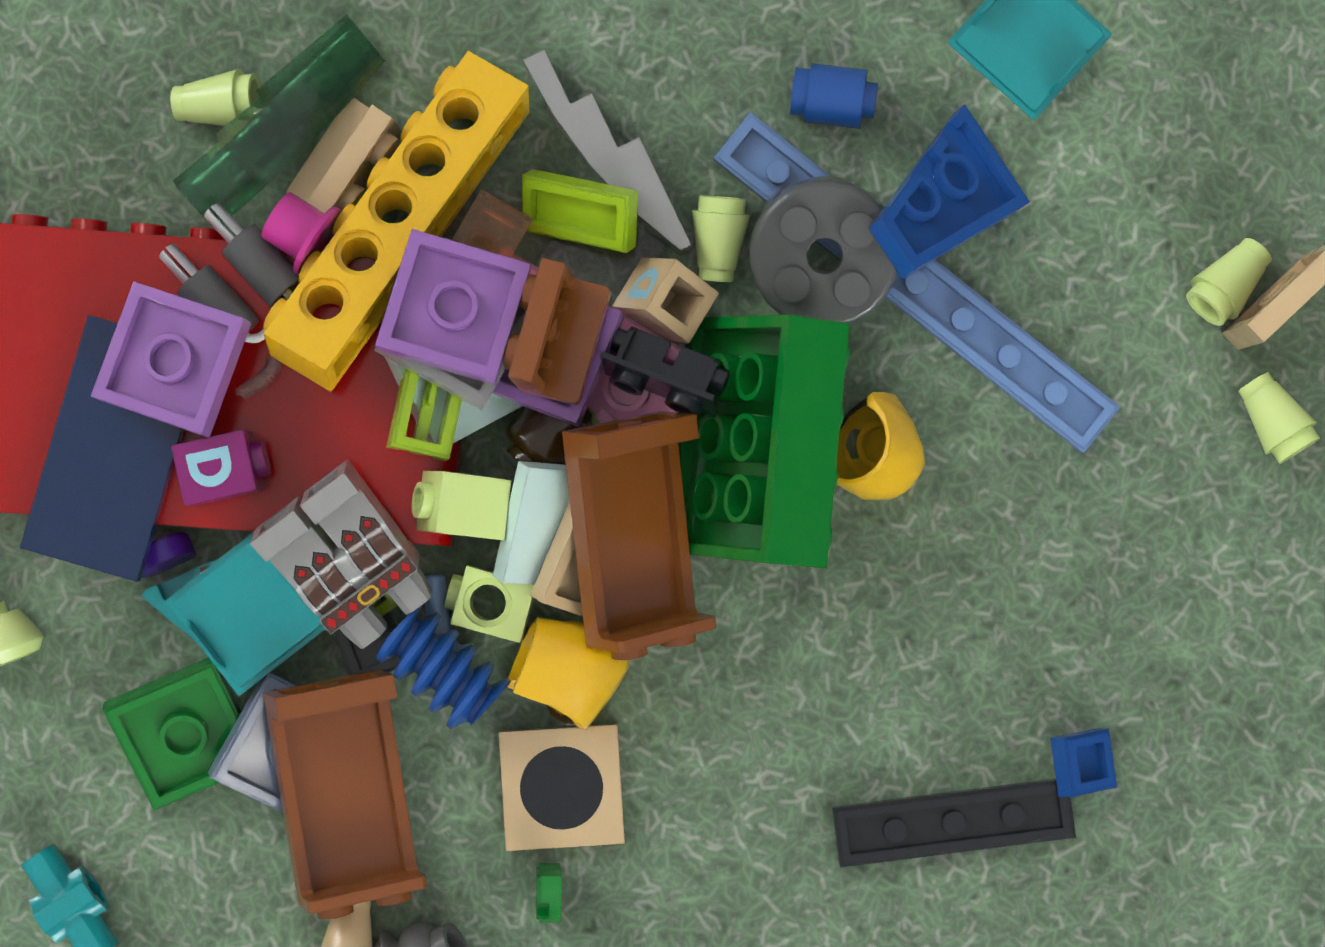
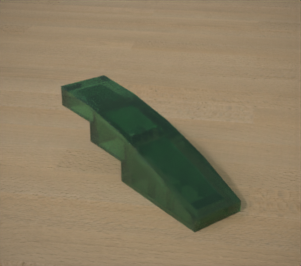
(282, 121)

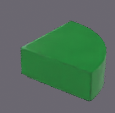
(548, 892)

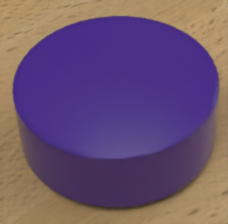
(168, 553)

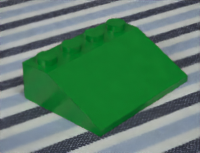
(768, 461)

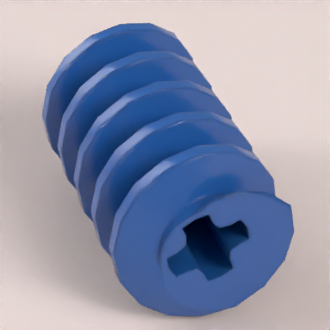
(441, 668)

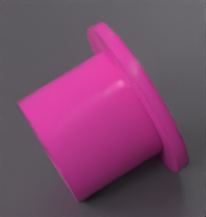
(299, 228)

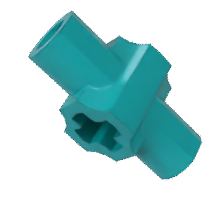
(68, 901)

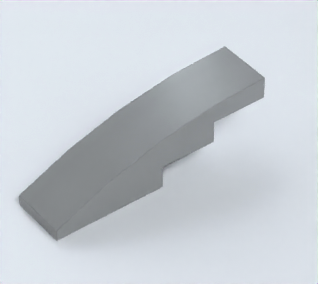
(613, 165)

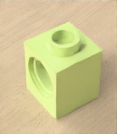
(461, 504)
(513, 620)

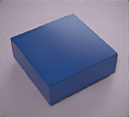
(1083, 762)

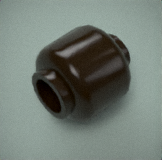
(539, 437)

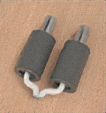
(251, 256)

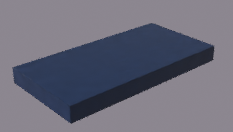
(100, 474)

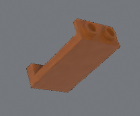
(633, 533)
(343, 793)

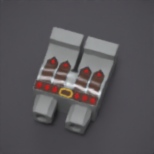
(343, 555)

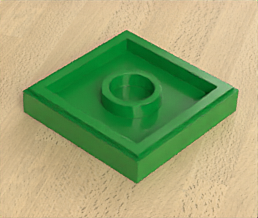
(174, 730)

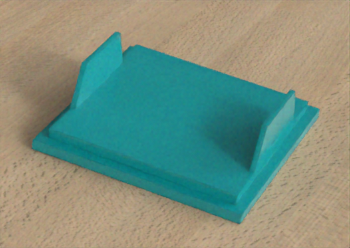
(1029, 47)
(244, 616)

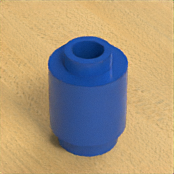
(833, 95)

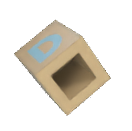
(666, 298)

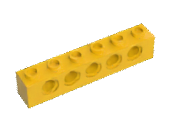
(328, 347)

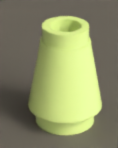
(215, 98)
(719, 236)
(1227, 283)
(1277, 418)

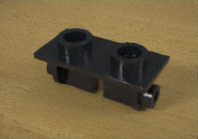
(642, 367)

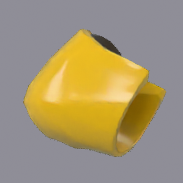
(886, 447)
(564, 673)

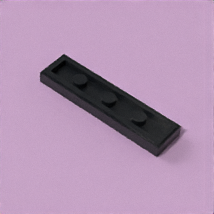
(952, 822)

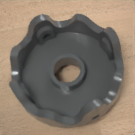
(796, 219)

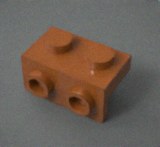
(557, 333)

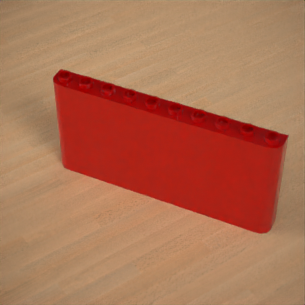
(64, 274)

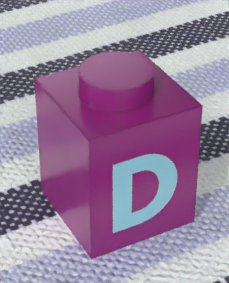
(220, 467)

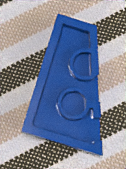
(947, 197)

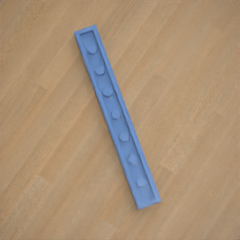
(944, 305)

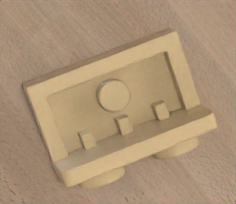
(346, 157)

